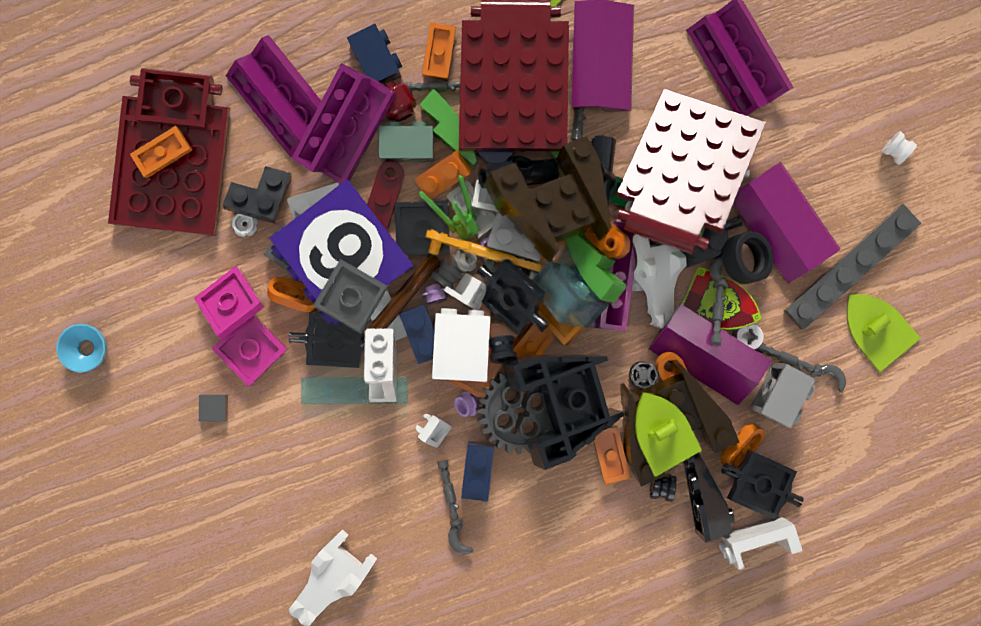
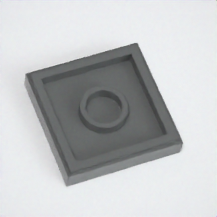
(350, 296)

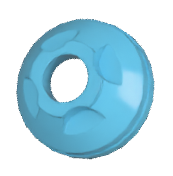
(69, 348)

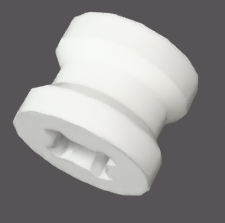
(899, 148)
(744, 336)

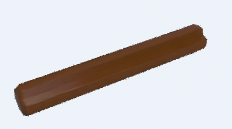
(405, 293)

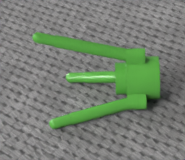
(464, 222)

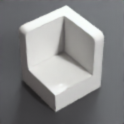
(469, 291)

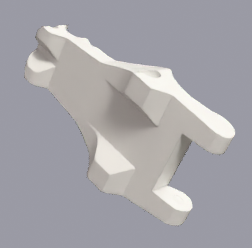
(657, 275)
(332, 576)

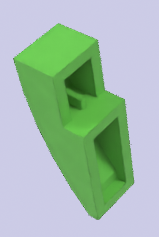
(448, 124)
(594, 268)

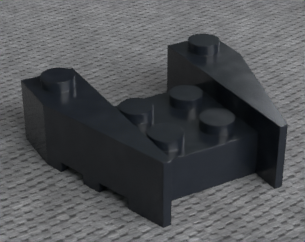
(572, 401)

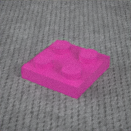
(229, 302)
(250, 350)

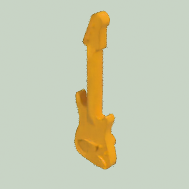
(472, 248)

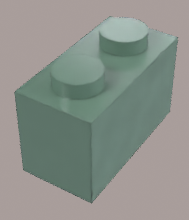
(406, 142)

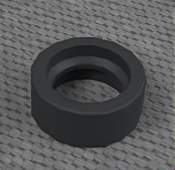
(762, 257)

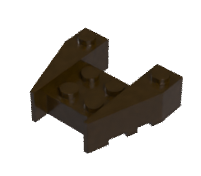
(557, 207)
(695, 405)

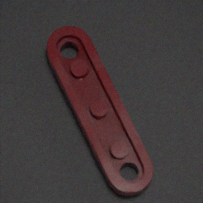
(386, 191)

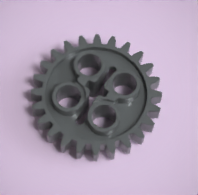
(495, 405)

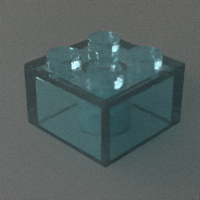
(569, 295)

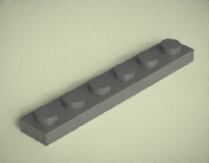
(852, 266)

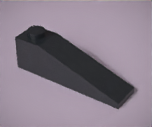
(709, 509)

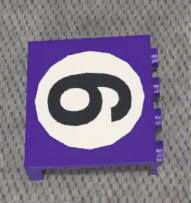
(335, 230)

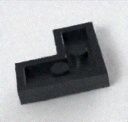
(262, 202)

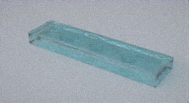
(345, 390)

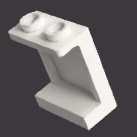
(461, 345)
(381, 365)
(759, 535)

